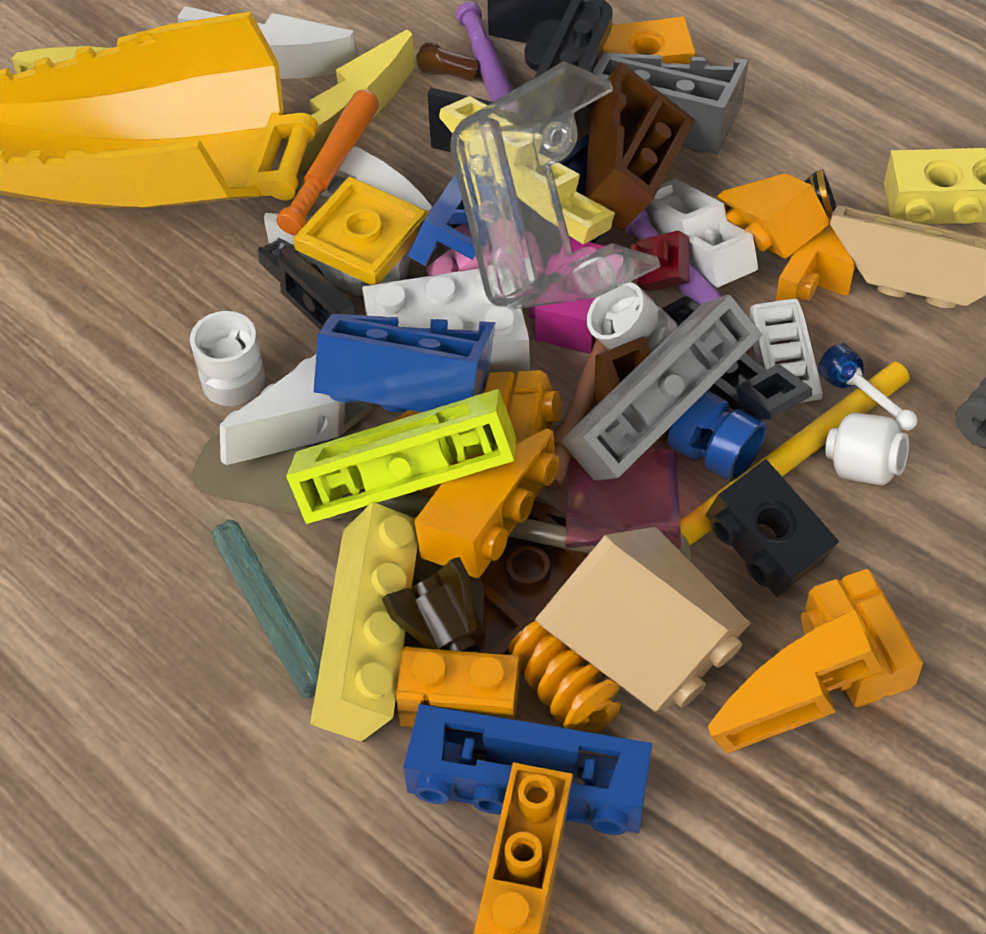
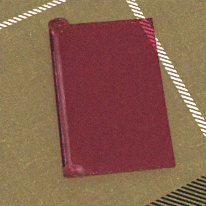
(636, 500)

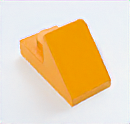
(817, 263)

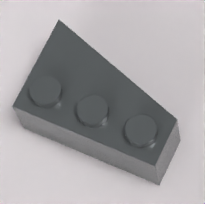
(703, 91)

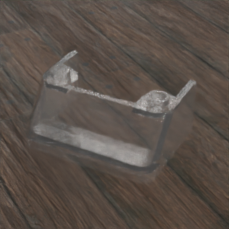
(514, 203)

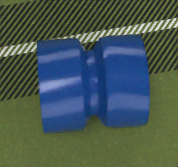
(722, 437)

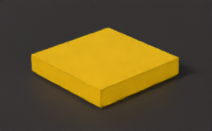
(361, 231)

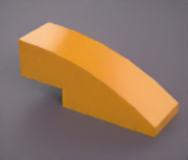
(797, 683)

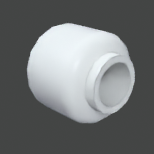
(868, 448)

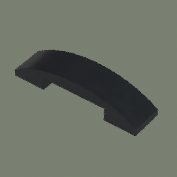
(747, 383)

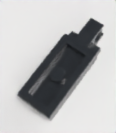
(304, 283)

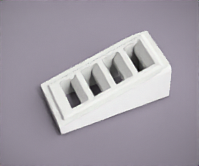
(784, 322)

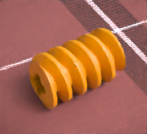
(565, 680)

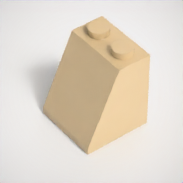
(645, 618)

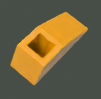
(480, 510)
(525, 852)

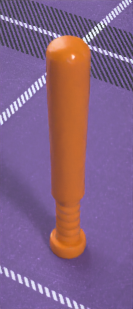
(330, 158)

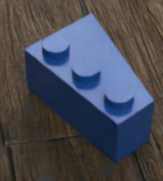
(401, 366)

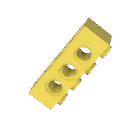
(937, 185)

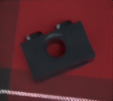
(769, 500)

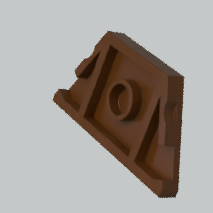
(523, 583)

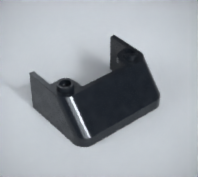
(552, 34)

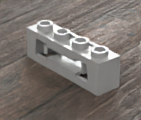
(661, 388)

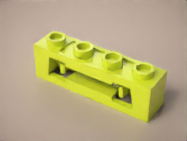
(402, 456)

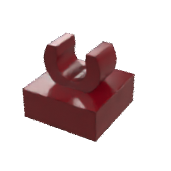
(673, 257)

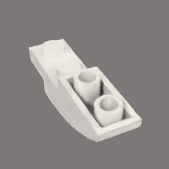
(299, 45)

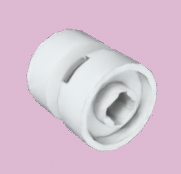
(627, 315)
(228, 358)

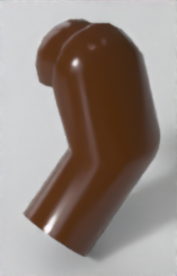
(435, 60)

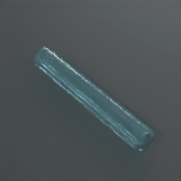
(268, 606)

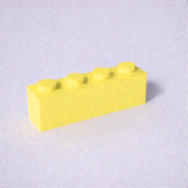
(361, 641)

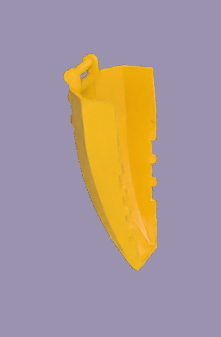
(153, 122)

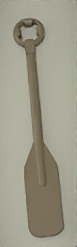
(265, 484)

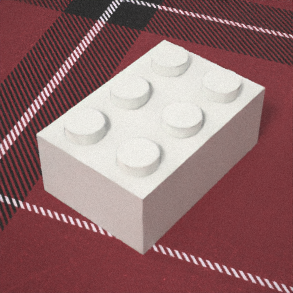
(460, 301)

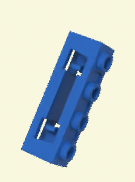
(444, 769)

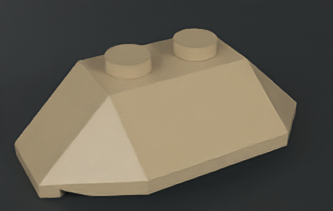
(913, 257)

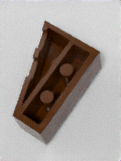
(631, 144)

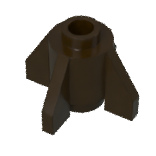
(442, 609)

